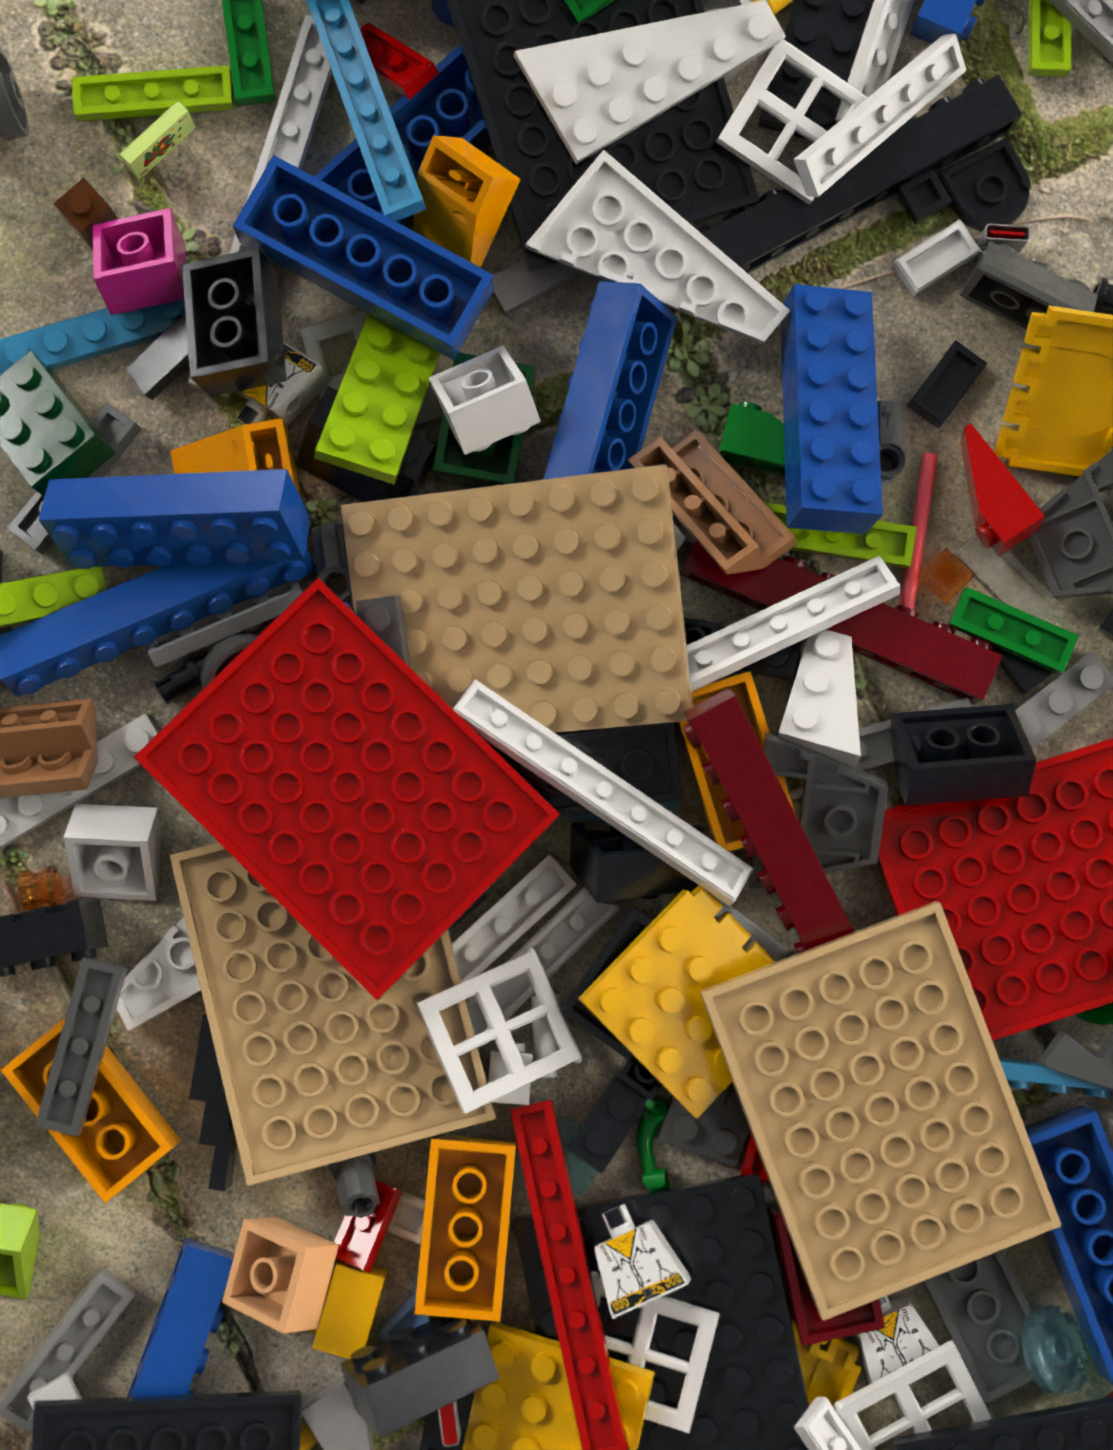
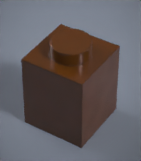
(84, 208)

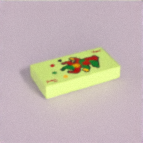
(158, 140)

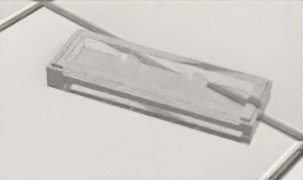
(1009, 581)

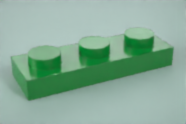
(249, 51)
(1013, 630)

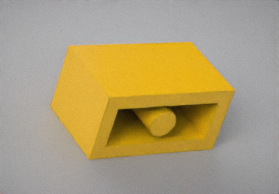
(349, 1309)

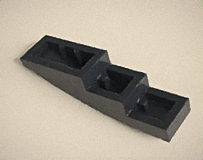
(216, 1123)

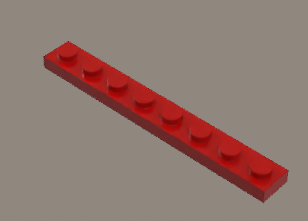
(568, 1278)

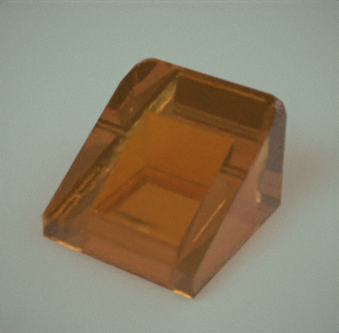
(945, 576)

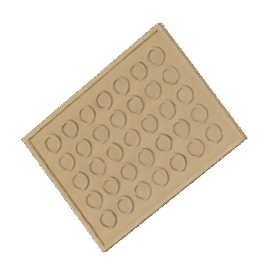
(537, 592)
(301, 1044)
(880, 1109)

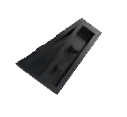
(620, 869)
(51, 933)

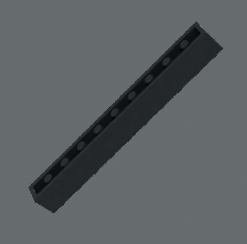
(924, 142)

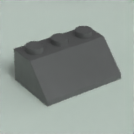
(1019, 287)

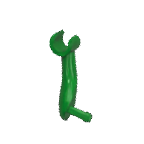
(650, 1122)

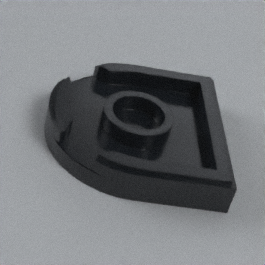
(988, 186)

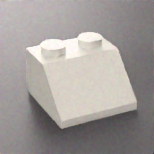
(485, 400)
(114, 851)

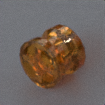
(40, 888)

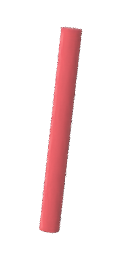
(919, 520)

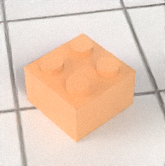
(280, 1274)

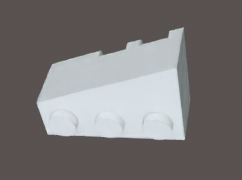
(824, 701)

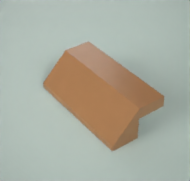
(717, 505)
(47, 747)

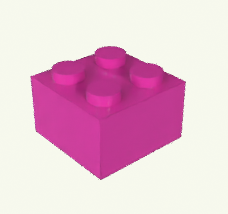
(139, 261)

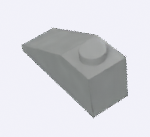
(335, 1420)

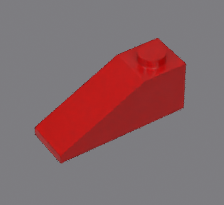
(999, 504)

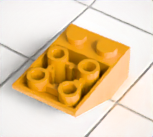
(463, 197)
(243, 448)

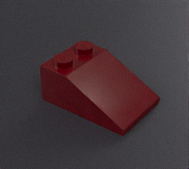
(808, 1322)

